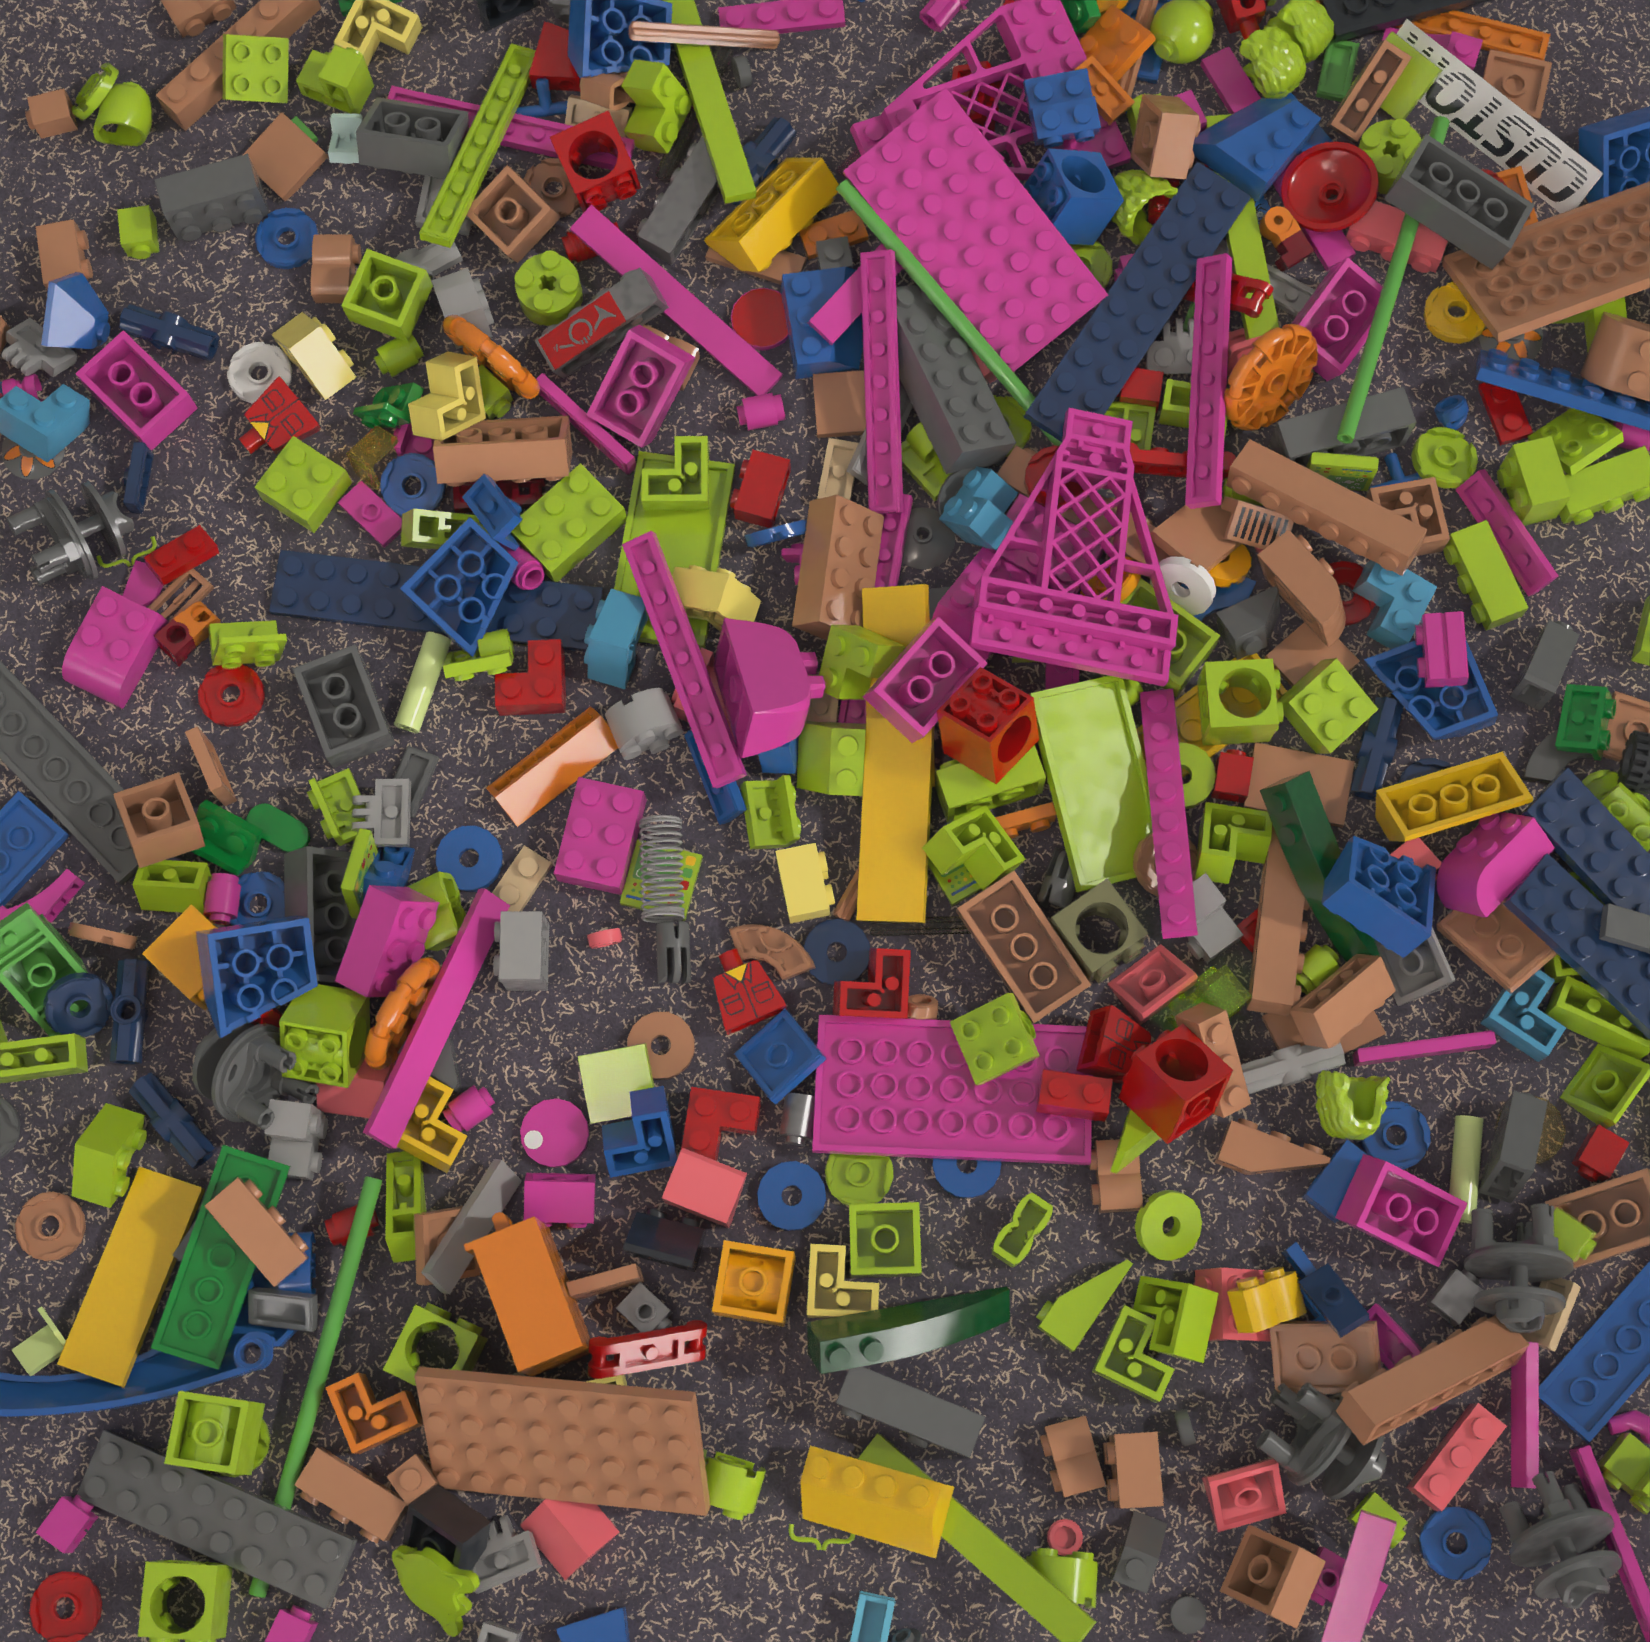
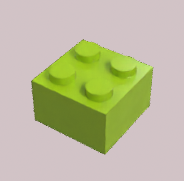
(387, 295)
(1534, 480)
(303, 484)
(1326, 706)
(885, 1240)

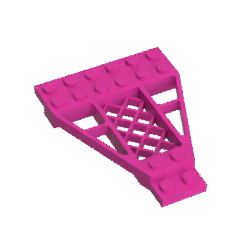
(1040, 45)
(1072, 627)

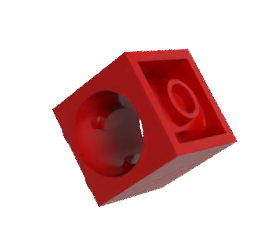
(587, 138)
(988, 725)
(1174, 1083)

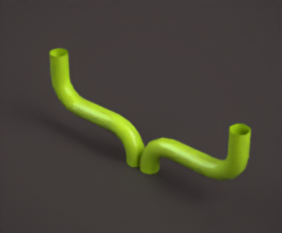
(154, 544)
(816, 1542)

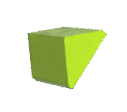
(1606, 1085)

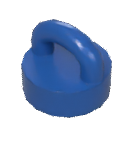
(1452, 409)

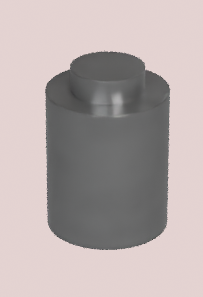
(797, 1119)

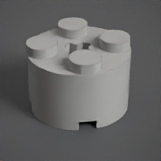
(644, 723)

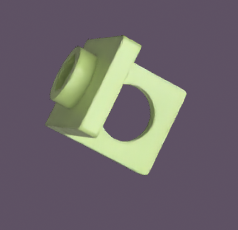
(40, 1347)

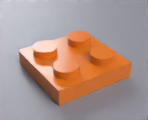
(1116, 41)

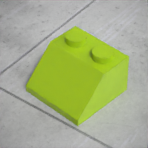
(831, 758)

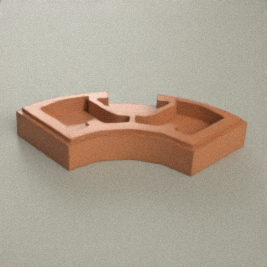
(772, 946)

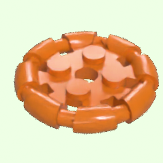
(489, 354)
(1271, 376)
(399, 1013)

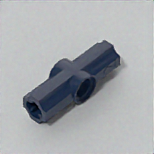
(767, 149)
(169, 331)
(1376, 748)
(129, 1033)
(172, 1120)

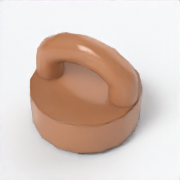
(922, 1007)

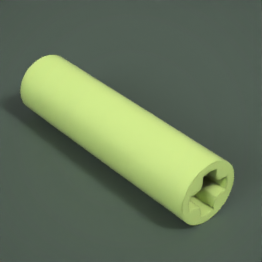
(422, 682)
(1466, 1162)

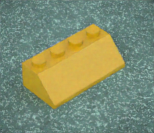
(781, 209)
(1449, 798)
(874, 1501)

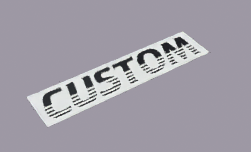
(1503, 128)

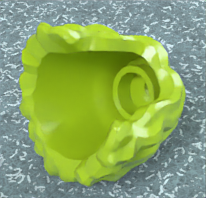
(1306, 25)
(1276, 62)
(1136, 191)
(1350, 1105)

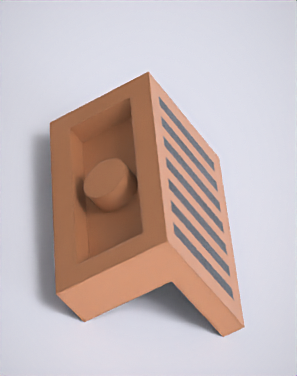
(1254, 524)

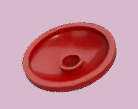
(1329, 170)

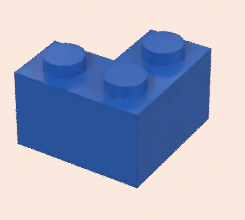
(644, 1141)

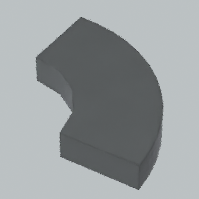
(1547, 762)

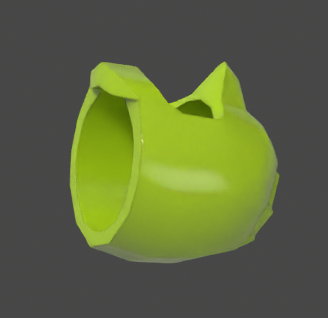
(130, 109)

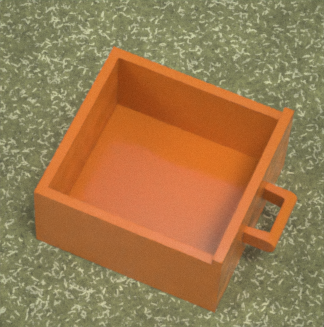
(530, 1294)

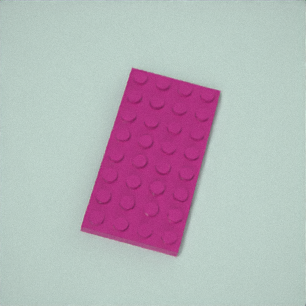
(976, 229)
(910, 1094)

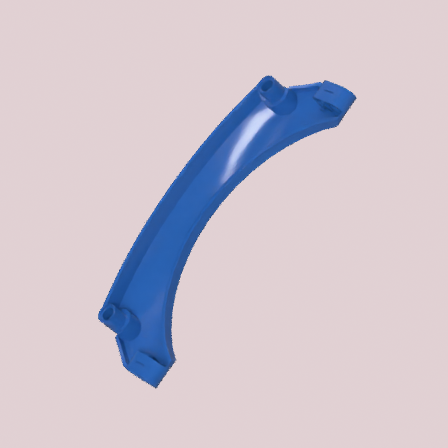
(154, 1372)

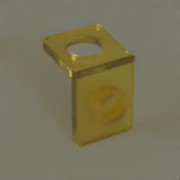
(369, 452)

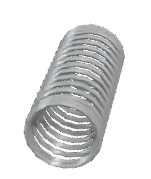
(664, 908)

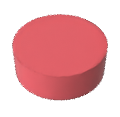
(604, 938)
(1064, 1536)

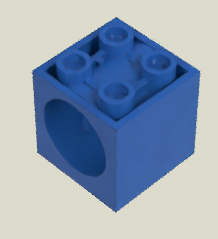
(1075, 193)

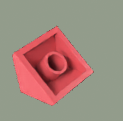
(1152, 983)
(359, 1097)
(704, 1187)
(1245, 1494)
(569, 1533)

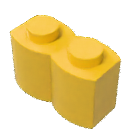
(1266, 1301)

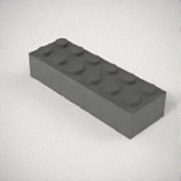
(947, 387)

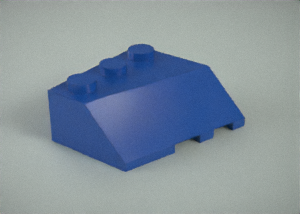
(601, 36)
(1256, 143)
(1619, 151)
(802, 298)
(462, 584)
(1439, 710)
(1382, 895)
(254, 968)

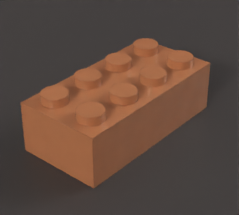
(506, 451)
(836, 564)
(1023, 947)

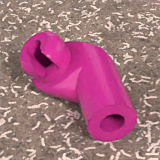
(1633, 1421)

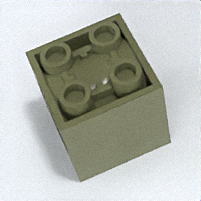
(1107, 903)

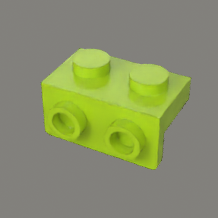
(335, 799)
(771, 813)

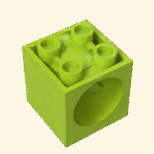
(1221, 726)
(327, 1034)
(405, 1360)
(214, 1433)
(164, 1575)

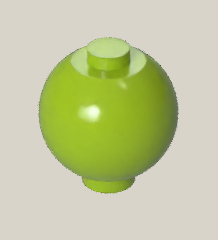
(1182, 30)

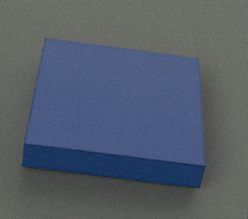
(780, 1056)

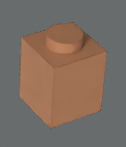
(51, 113)
(413, 1479)

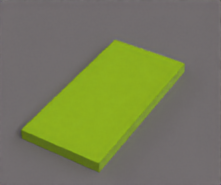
(684, 535)
(1095, 777)

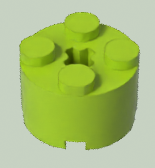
(1389, 147)
(544, 273)
(733, 1484)
(1071, 1574)

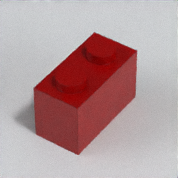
(761, 488)
(1074, 1095)

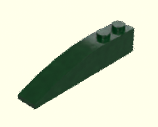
(1311, 854)
(904, 1329)

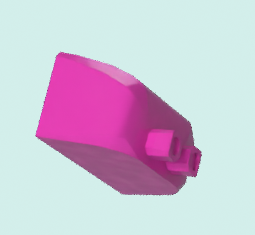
(764, 684)

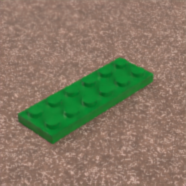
(214, 1268)

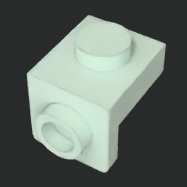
(343, 140)

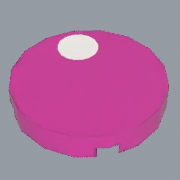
(554, 1133)

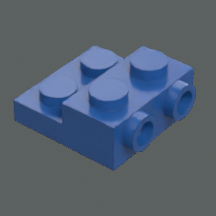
(1061, 108)

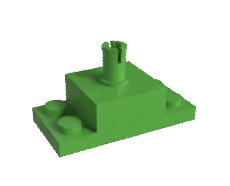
(33, 960)

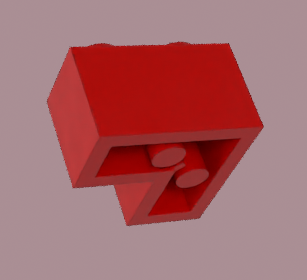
(538, 690)
(883, 994)
(715, 1112)

